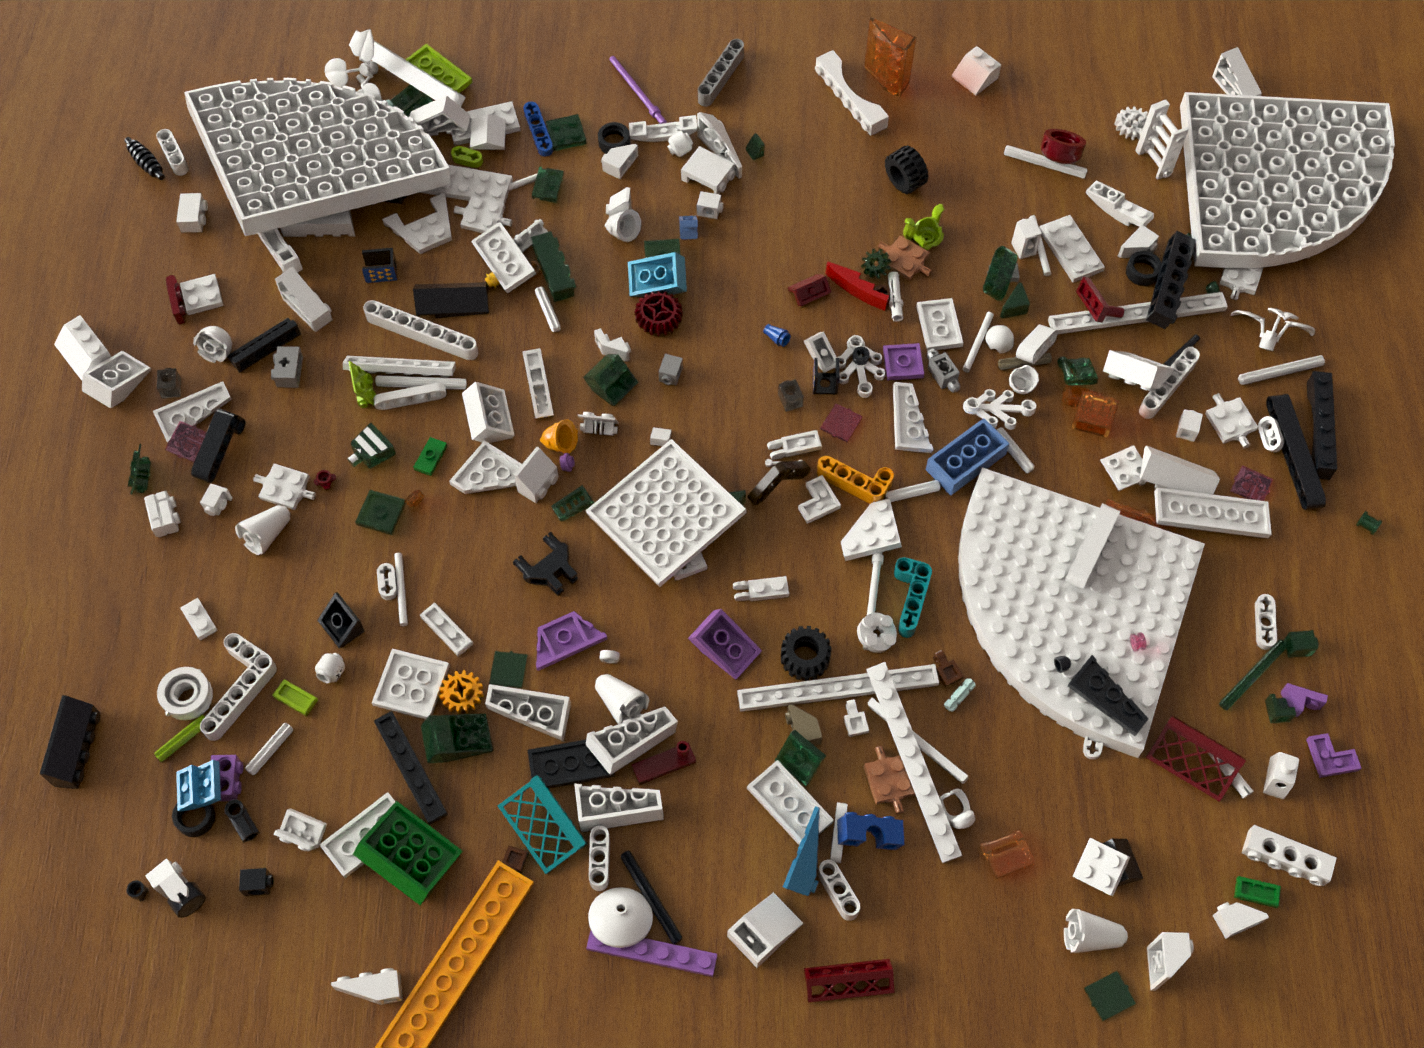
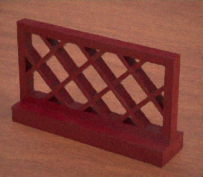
(1209, 746)

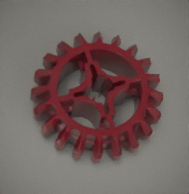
(655, 308)

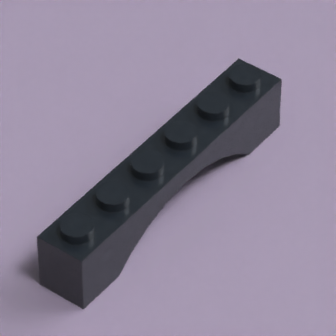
(1324, 437)

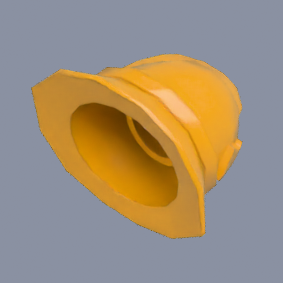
(560, 437)

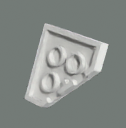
(486, 470)
(872, 532)

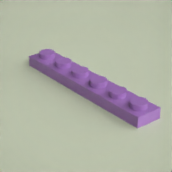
(660, 954)

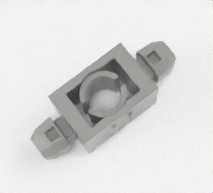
(943, 362)

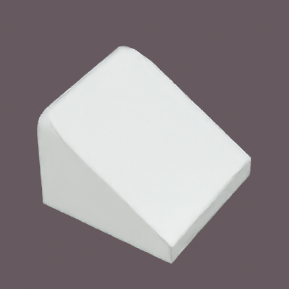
(660, 436)

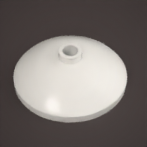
(624, 927)

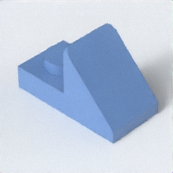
(688, 227)

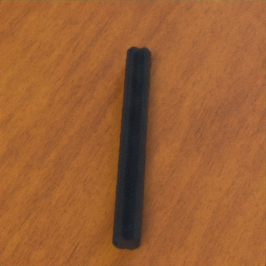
(651, 896)

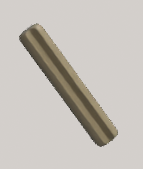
(1014, 362)

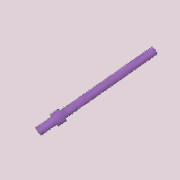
(653, 110)

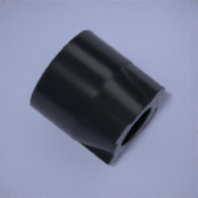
(133, 887)

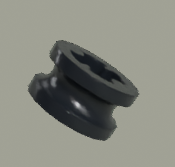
(861, 350)

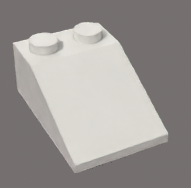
(114, 378)

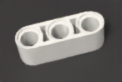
(172, 152)
(1036, 344)
(598, 848)
(839, 900)

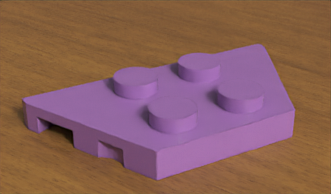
(565, 638)

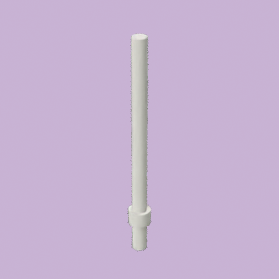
(877, 561)

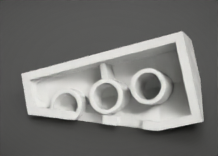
(715, 137)

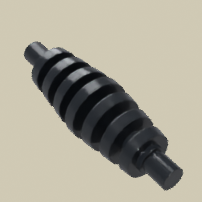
(144, 158)

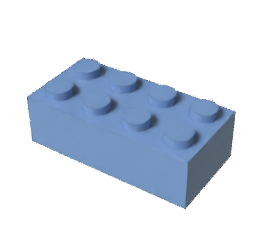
(966, 455)

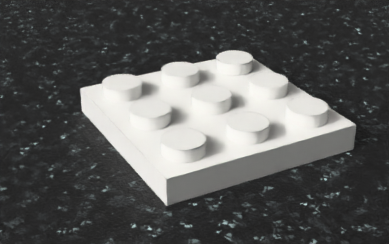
(410, 684)

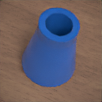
(777, 335)

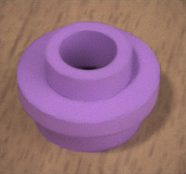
(567, 462)

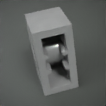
(287, 367)

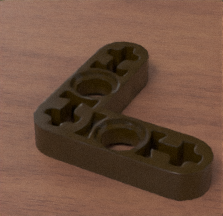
(781, 471)

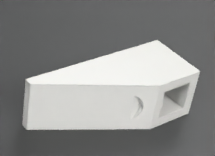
(377, 988)

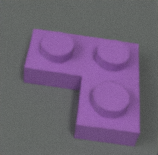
(1327, 760)

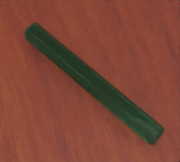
(1258, 669)

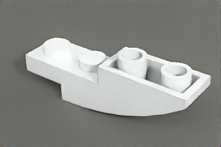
(1115, 205)

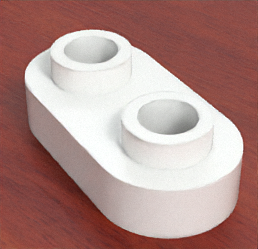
(1270, 436)

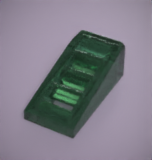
(575, 508)

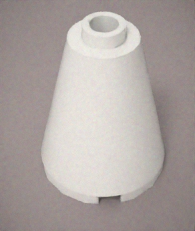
(262, 528)
(621, 698)
(1092, 933)

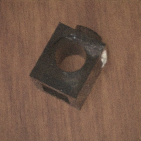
(169, 389)
(790, 401)

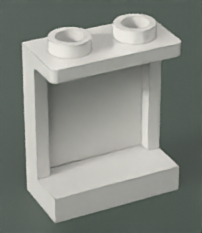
(708, 170)

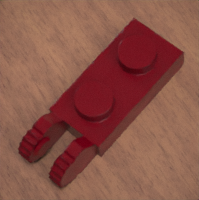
(175, 298)

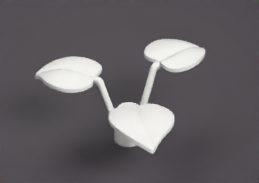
(363, 46)
(1269, 338)

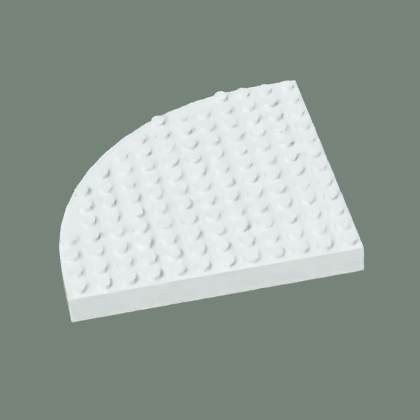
(310, 149)
(1280, 174)
(1025, 614)

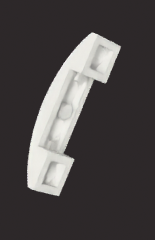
(662, 132)

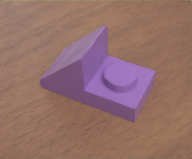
(1299, 696)

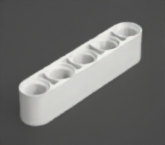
(1184, 366)
(1092, 546)

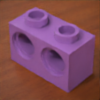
(229, 777)

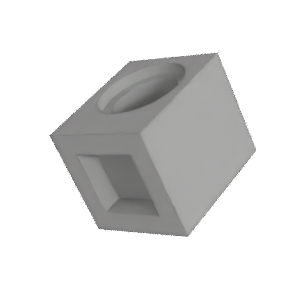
(670, 369)

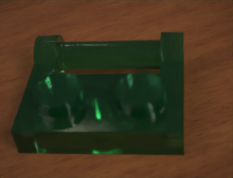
(1082, 368)

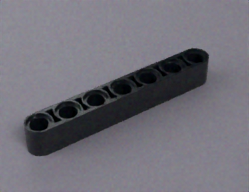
(1297, 453)

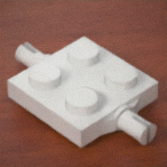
(482, 214)
(1241, 280)
(1231, 420)
(284, 486)

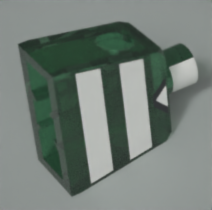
(370, 447)

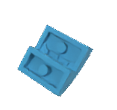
(198, 786)

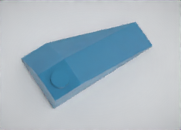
(804, 867)

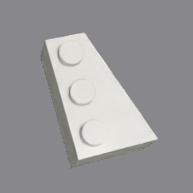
(1234, 75)
(441, 116)
(303, 299)

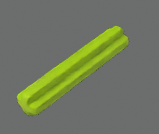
(179, 740)

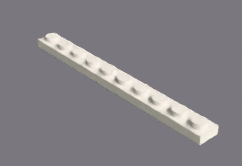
(1136, 314)
(832, 688)
(914, 763)

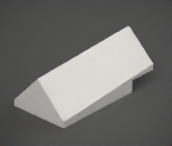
(1176, 473)

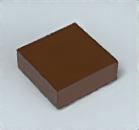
(515, 858)

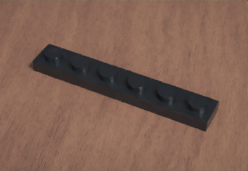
(410, 768)

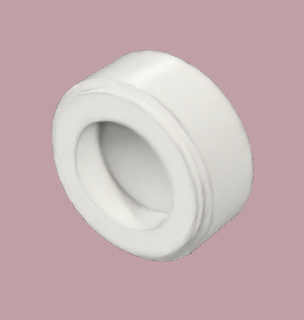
(609, 656)

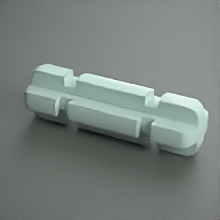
(959, 695)

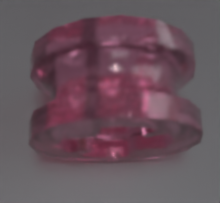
(1138, 641)

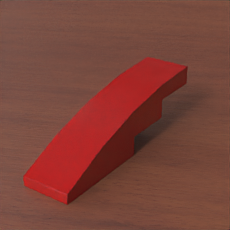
(861, 289)

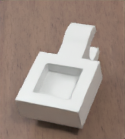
(855, 722)

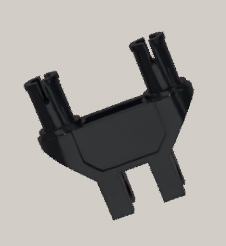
(549, 568)

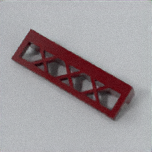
(865, 971)

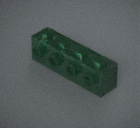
(553, 267)

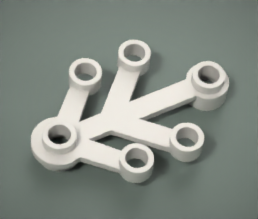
(863, 384)
(976, 406)

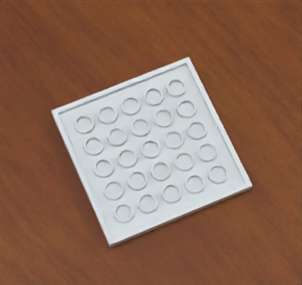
(665, 512)

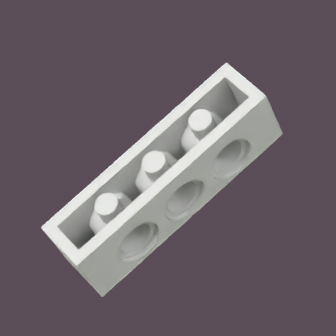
(1322, 863)

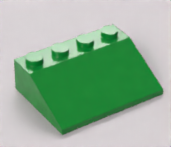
(407, 852)

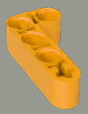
(832, 468)

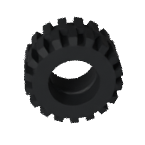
(906, 169)
(805, 638)

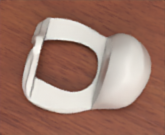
(964, 819)

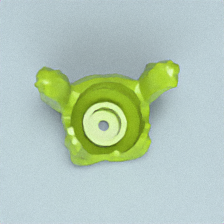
(925, 229)

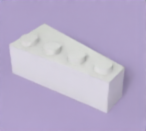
(332, 224)

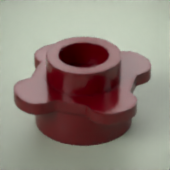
(324, 474)

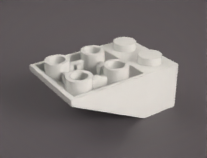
(764, 929)

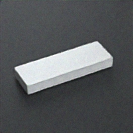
(446, 629)

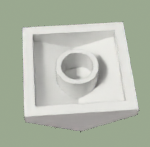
(488, 132)

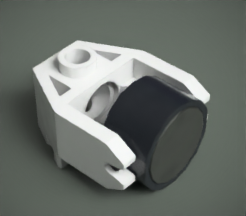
(182, 895)

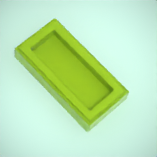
(295, 697)

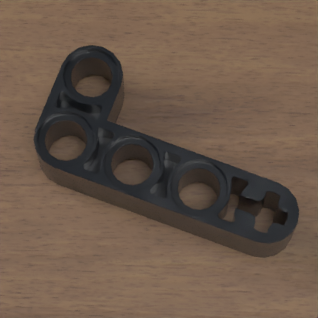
(215, 444)

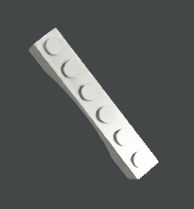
(869, 115)

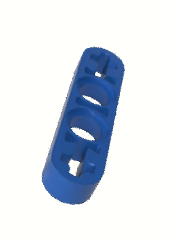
(539, 128)

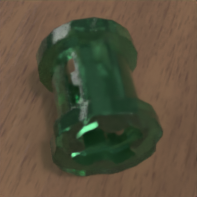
(1369, 523)

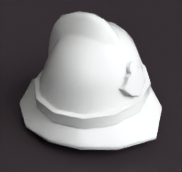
(624, 225)

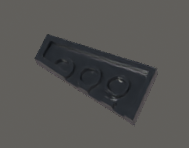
(1107, 696)

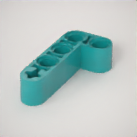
(913, 599)

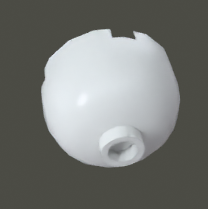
(213, 343)

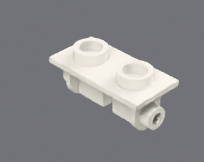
(523, 240)

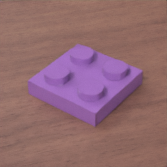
(903, 361)

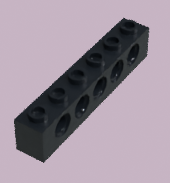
(1171, 280)

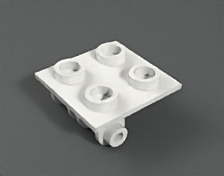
(589, 420)
(1124, 467)

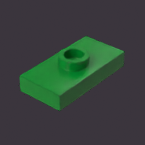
(430, 456)
(1257, 892)

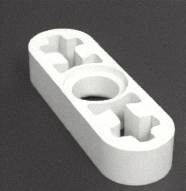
(1269, 614)
(836, 850)

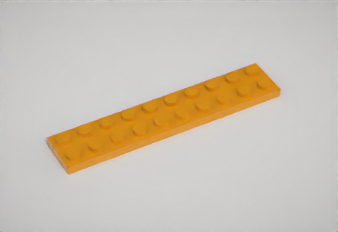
(458, 960)

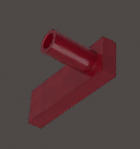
(1095, 302)
(664, 763)

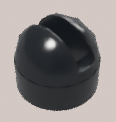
(1062, 663)

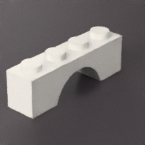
(281, 252)

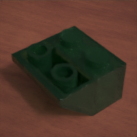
(611, 379)

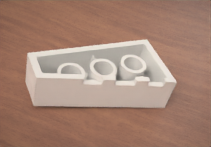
(534, 709)
(627, 741)
(616, 806)

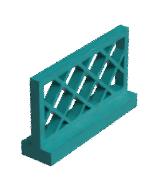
(557, 813)

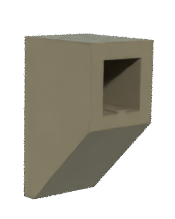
(804, 724)

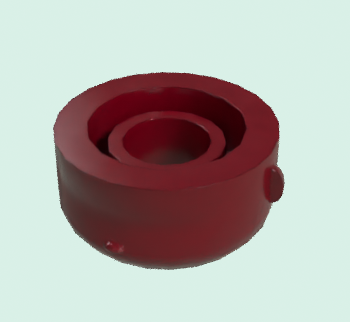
(1062, 146)

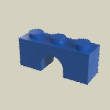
(886, 830)

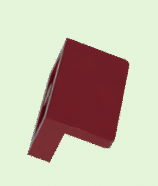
(810, 289)

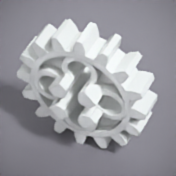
(1128, 118)

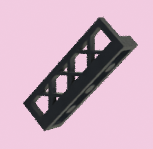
(264, 344)

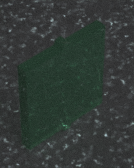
(508, 669)
(1109, 996)

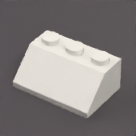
(80, 346)
(1136, 370)
(487, 413)
(1166, 956)

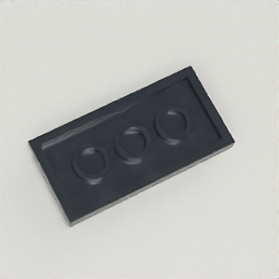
(566, 764)

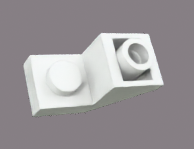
(615, 346)

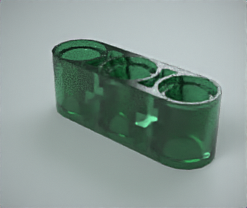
(1000, 273)

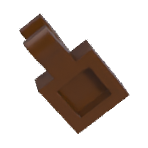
(947, 671)

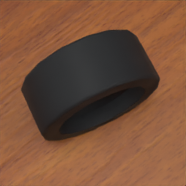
(613, 128)
(1139, 278)
(198, 830)

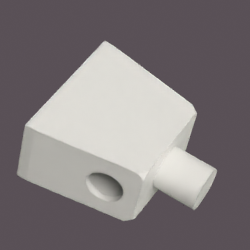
(1281, 770)

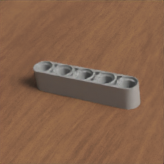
(720, 72)

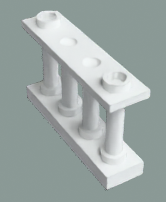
(1149, 139)

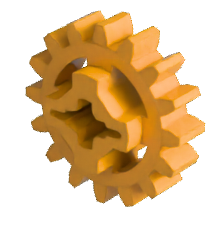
(452, 694)

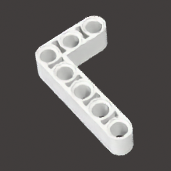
(241, 686)

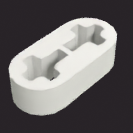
(391, 581)

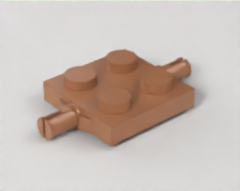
(906, 257)
(888, 780)

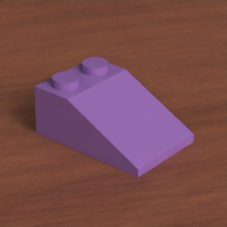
(725, 643)

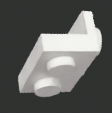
(301, 830)

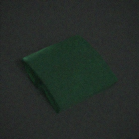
(410, 99)

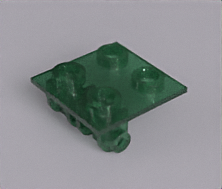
(139, 472)

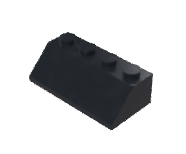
(70, 743)

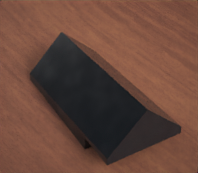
(451, 299)

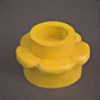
(492, 280)

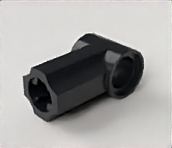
(242, 821)

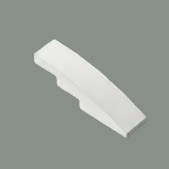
(538, 383)

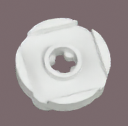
(884, 624)

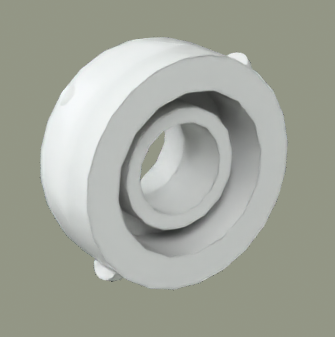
(177, 682)

